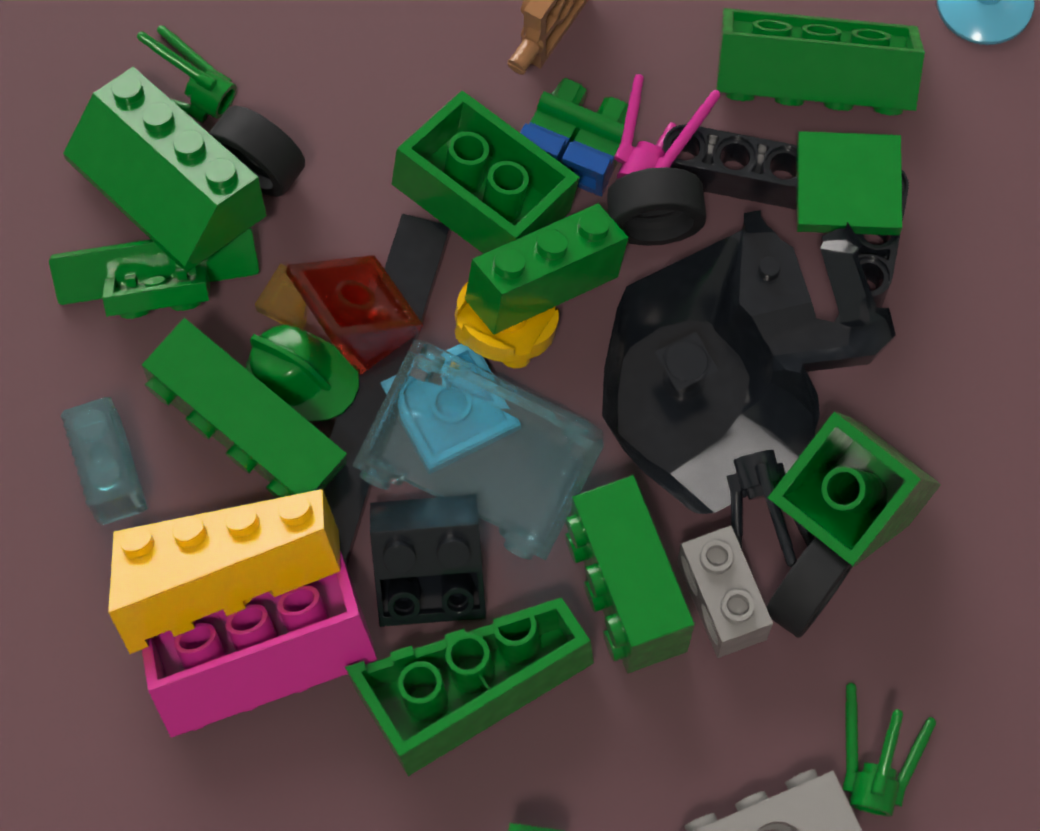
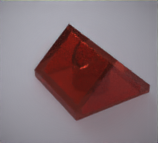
(356, 307)

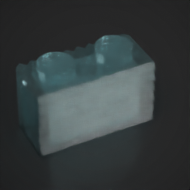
(103, 461)

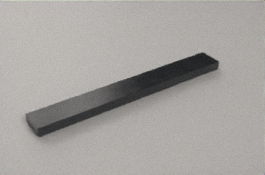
(414, 270)

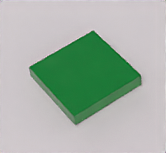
(849, 181)

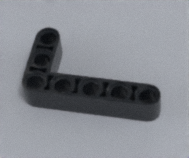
(758, 184)

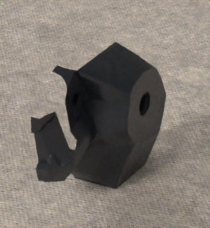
(719, 357)

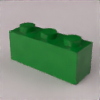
(545, 268)

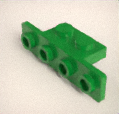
(144, 278)

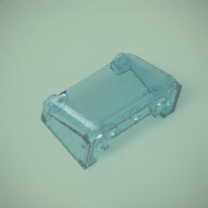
(478, 434)

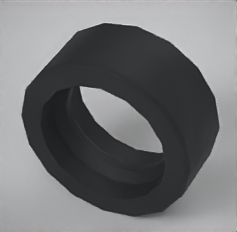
(260, 148)
(657, 205)
(808, 588)

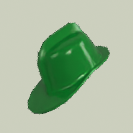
(304, 371)

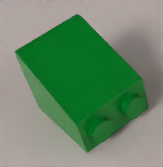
(853, 489)

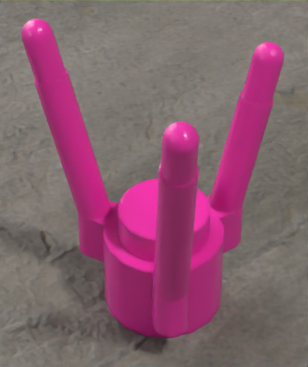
(646, 154)

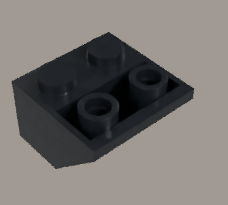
(427, 560)

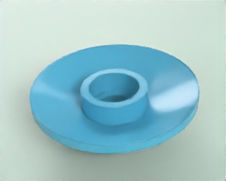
(986, 20)

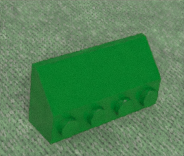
(819, 61)
(164, 170)

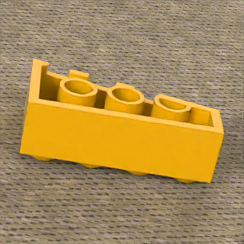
(216, 562)

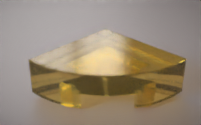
(282, 300)

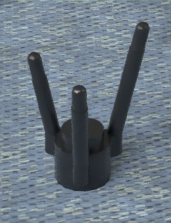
(758, 476)

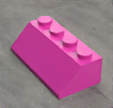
(257, 653)

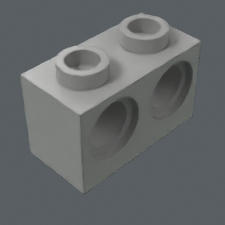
(724, 591)

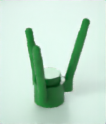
(207, 88)
(875, 787)

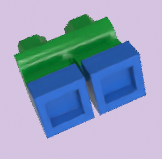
(577, 135)

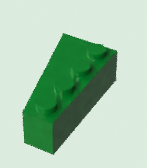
(241, 413)
(470, 680)

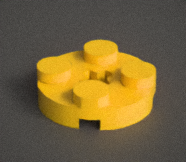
(511, 346)

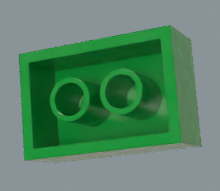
(482, 176)
(628, 575)

